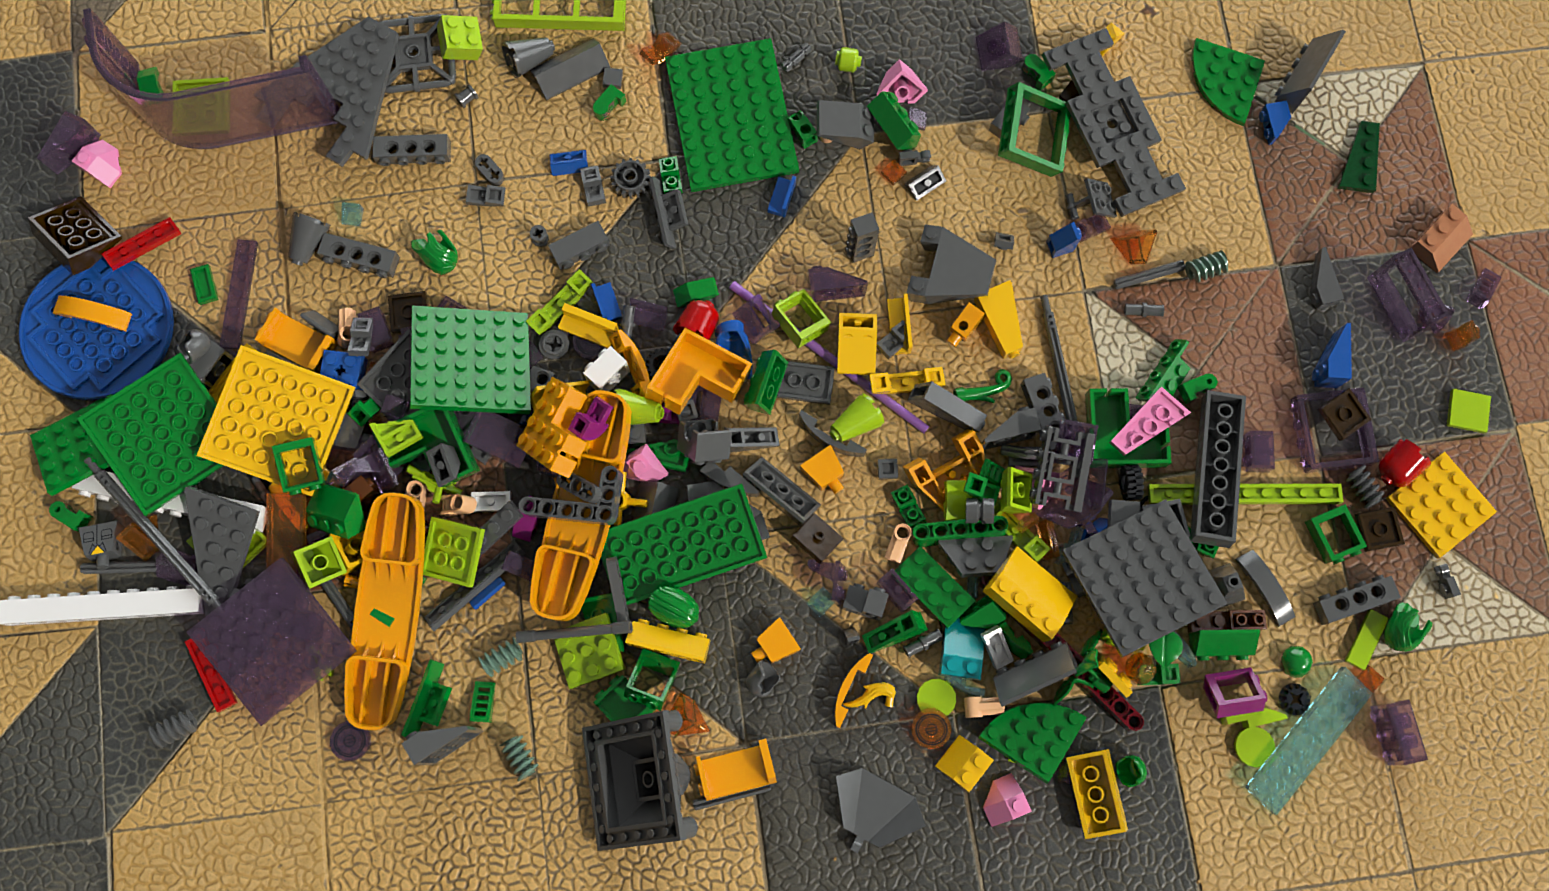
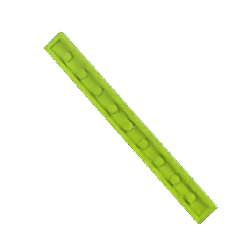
(1256, 493)

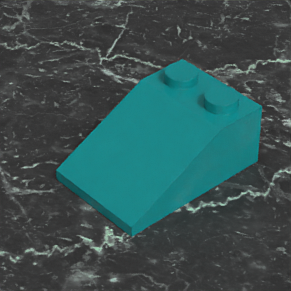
(962, 652)

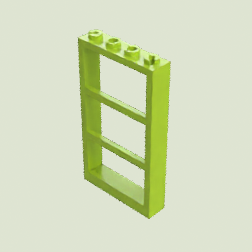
(574, 22)

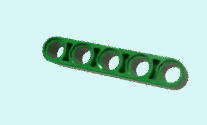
(950, 528)

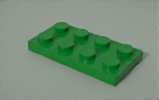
(934, 587)

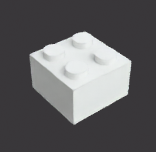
(606, 370)

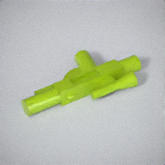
(431, 484)

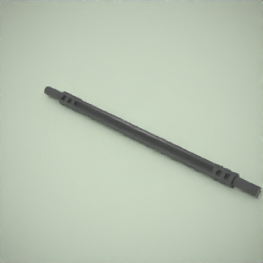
(1058, 360)
(154, 534)
(328, 586)

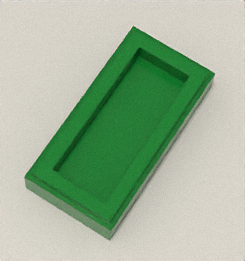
(204, 284)

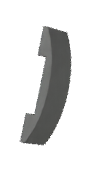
(851, 449)
(1267, 586)

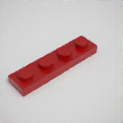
(141, 243)
(217, 688)

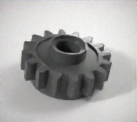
(630, 187)

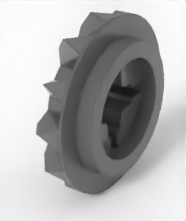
(549, 338)

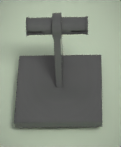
(1098, 195)

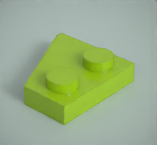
(396, 435)

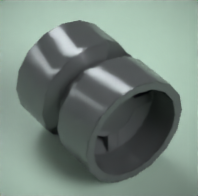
(980, 510)

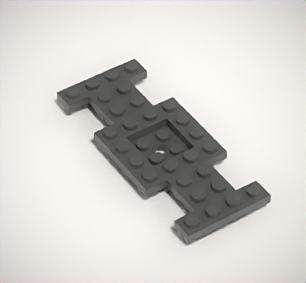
(1101, 103)

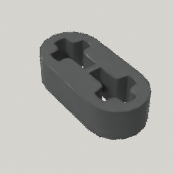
(486, 172)

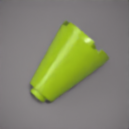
(642, 408)
(857, 419)

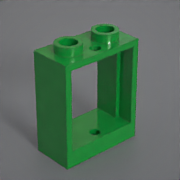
(278, 450)
(1321, 541)
(657, 663)

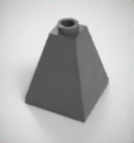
(1228, 583)

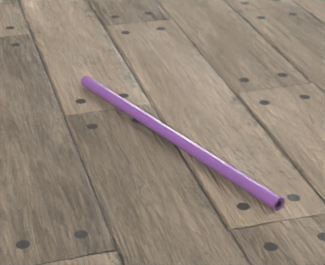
(858, 379)

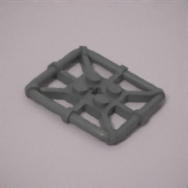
(423, 60)

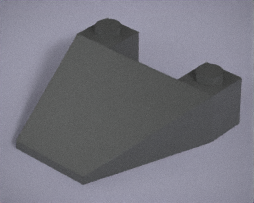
(957, 269)

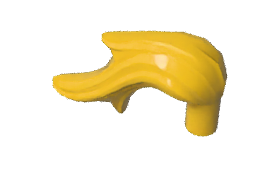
(874, 690)

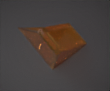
(1136, 245)
(137, 540)
(692, 718)

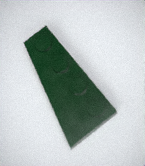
(1362, 161)

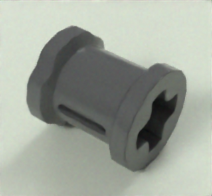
(466, 96)
(536, 230)

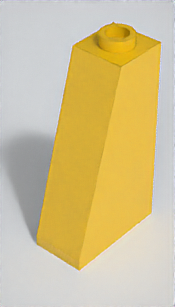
(1002, 319)

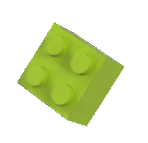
(459, 37)

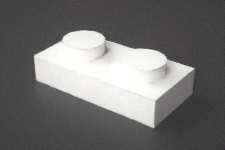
(491, 500)
(997, 647)

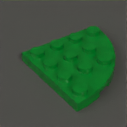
(1226, 78)
(1034, 736)

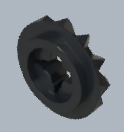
(1286, 698)

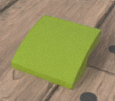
(955, 500)

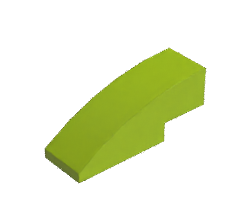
(1255, 719)

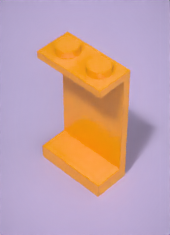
(294, 340)
(735, 771)

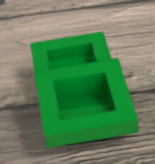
(1165, 675)

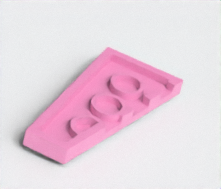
(1154, 417)

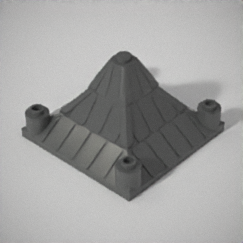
(637, 781)

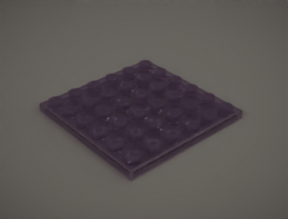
(271, 641)

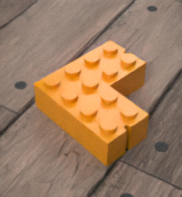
(695, 363)
(548, 428)

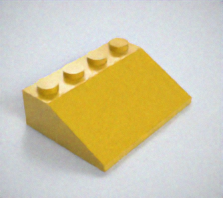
(1031, 595)

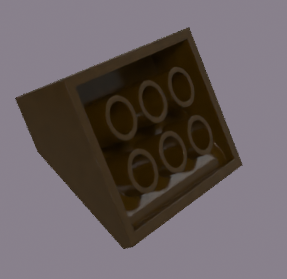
(74, 234)

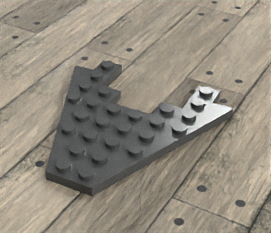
(356, 75)

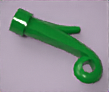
(982, 393)

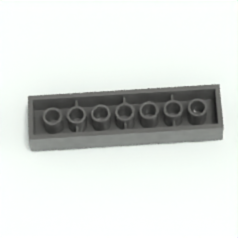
(1218, 469)

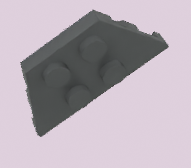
(976, 555)

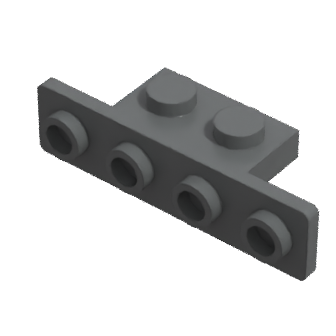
(669, 210)

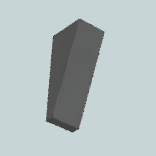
(851, 635)

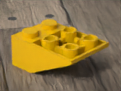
(856, 343)

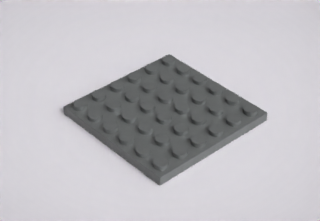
(1144, 578)

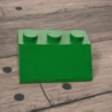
(895, 121)
(766, 382)
(336, 511)
(1224, 644)

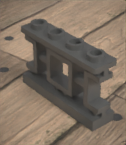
(1077, 471)

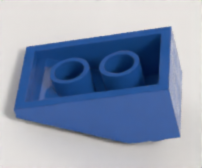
(1335, 362)

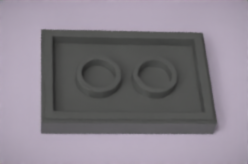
(807, 383)

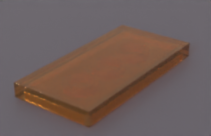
(285, 526)

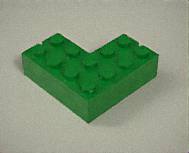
(1111, 415)
(436, 428)

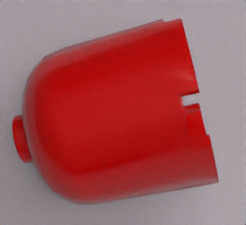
(699, 318)
(1402, 464)

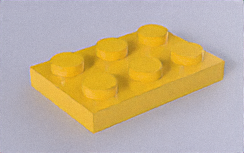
(1120, 680)

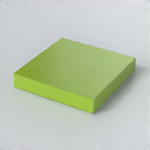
(1468, 411)

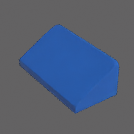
(568, 162)
(487, 593)

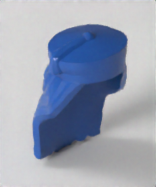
(733, 338)

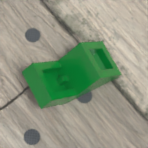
(148, 80)
(696, 290)
(979, 488)

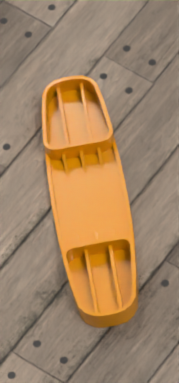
(573, 549)
(392, 584)

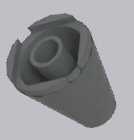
(526, 54)
(305, 237)

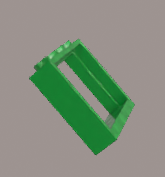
(1010, 126)

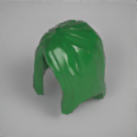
(437, 256)
(674, 607)
(1403, 629)

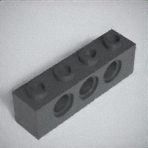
(403, 144)
(862, 237)
(332, 244)
(1042, 384)
(1385, 592)

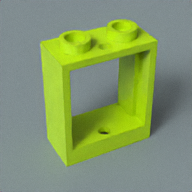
(812, 309)

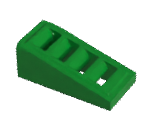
(995, 474)
(474, 707)

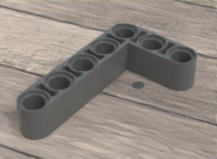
(578, 508)

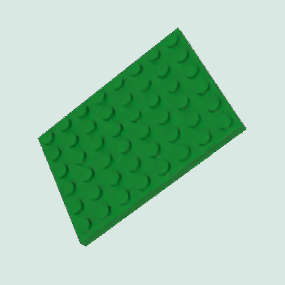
(731, 115)

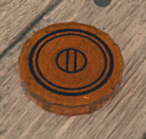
(931, 728)

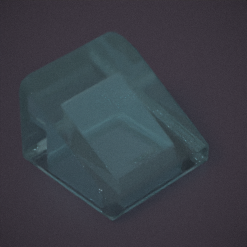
(351, 214)
(820, 602)

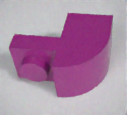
(592, 424)
(526, 526)

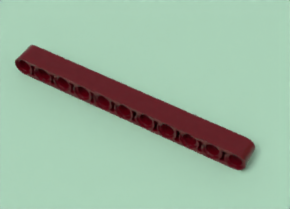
(1112, 695)

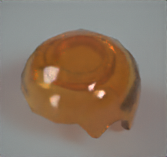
(1140, 668)

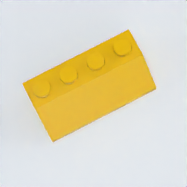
(669, 642)
(1097, 794)

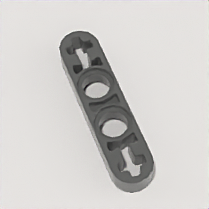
(617, 589)

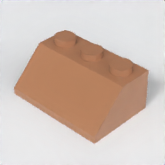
(1443, 238)

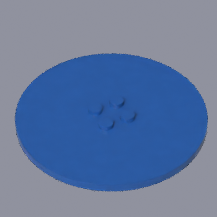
(88, 357)

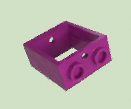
(1238, 706)

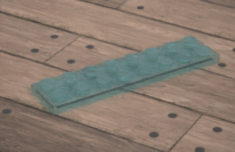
(1308, 740)

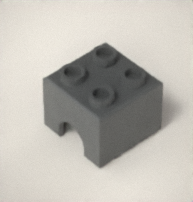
(703, 441)

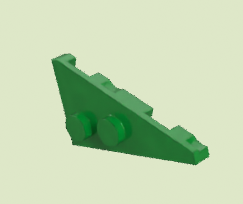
(668, 455)

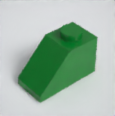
(983, 614)

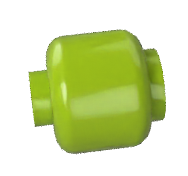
(848, 59)

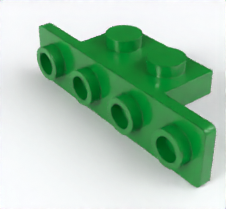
(1168, 373)
(429, 700)

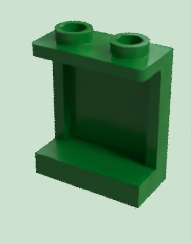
(614, 703)

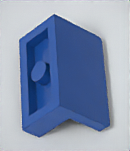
(782, 196)
(607, 301)

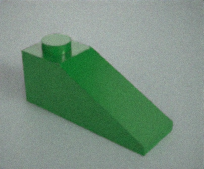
(895, 631)

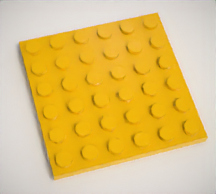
(272, 405)

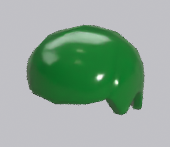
(1296, 661)
(1131, 770)

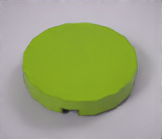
(937, 695)
(1253, 746)

